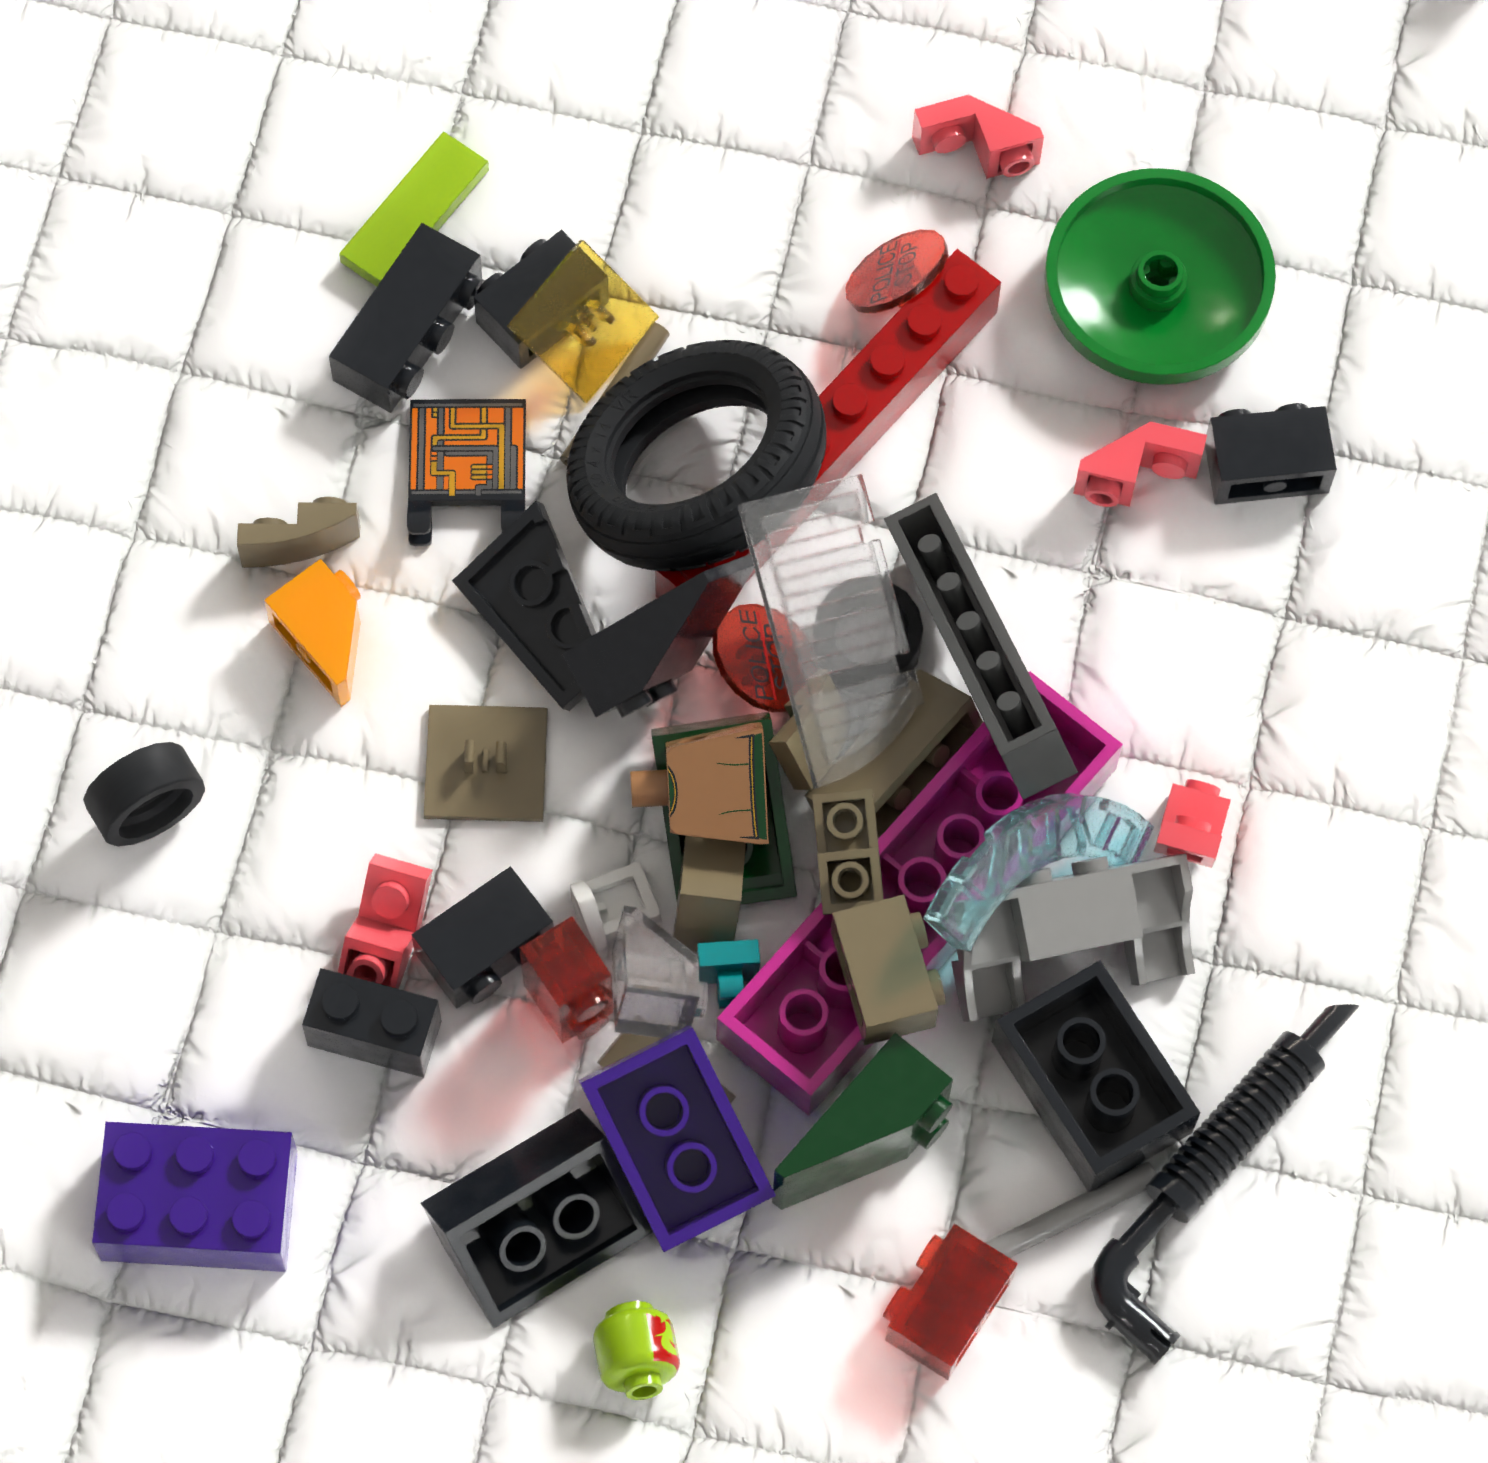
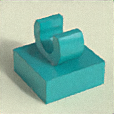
(728, 966)

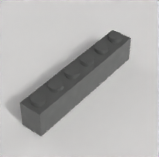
(981, 647)

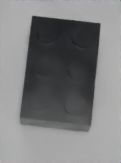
(1095, 1076)

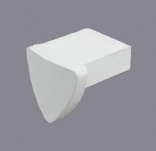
(601, 902)

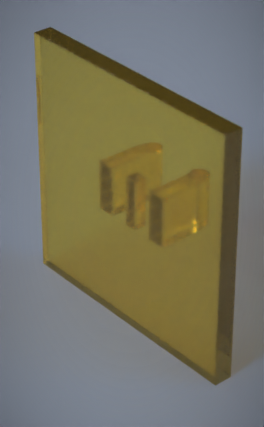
(583, 321)

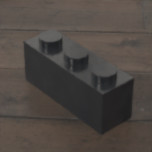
(407, 318)

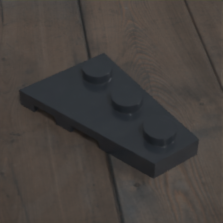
(531, 600)

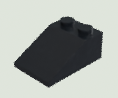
(647, 650)

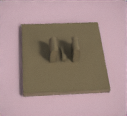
(486, 763)

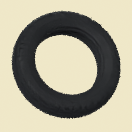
(657, 397)

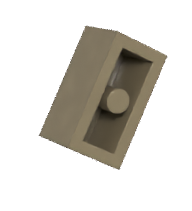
(886, 969)

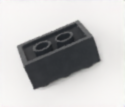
(537, 1217)

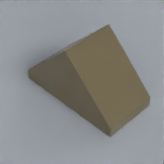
(709, 891)

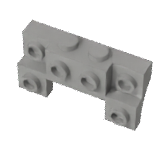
(1094, 907)

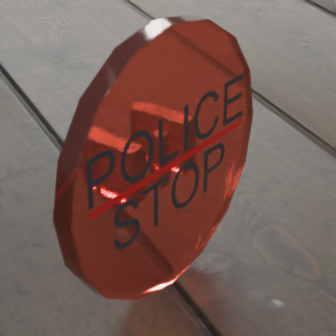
(897, 271)
(749, 658)

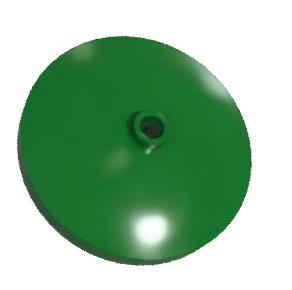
(1159, 276)

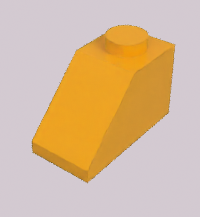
(320, 624)

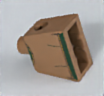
(711, 785)

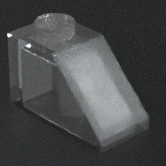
(653, 979)

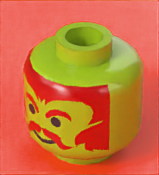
(636, 1350)

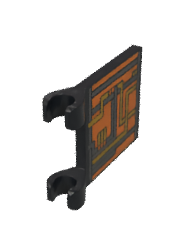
(465, 457)

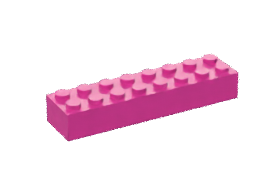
(796, 1012)

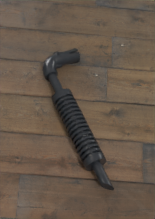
(1203, 1166)

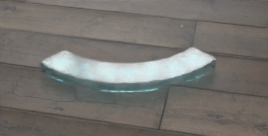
(1022, 844)

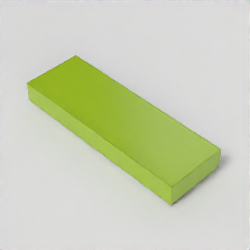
(424, 196)

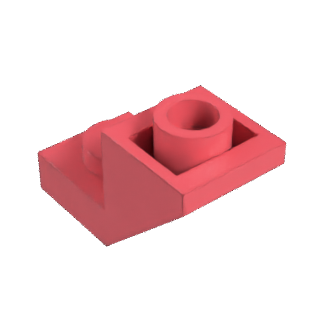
(1000, 139)
(1111, 472)
(1193, 822)
(389, 912)

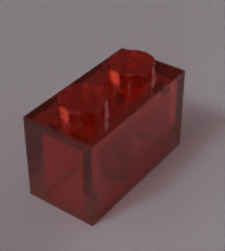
(568, 981)
(949, 1300)

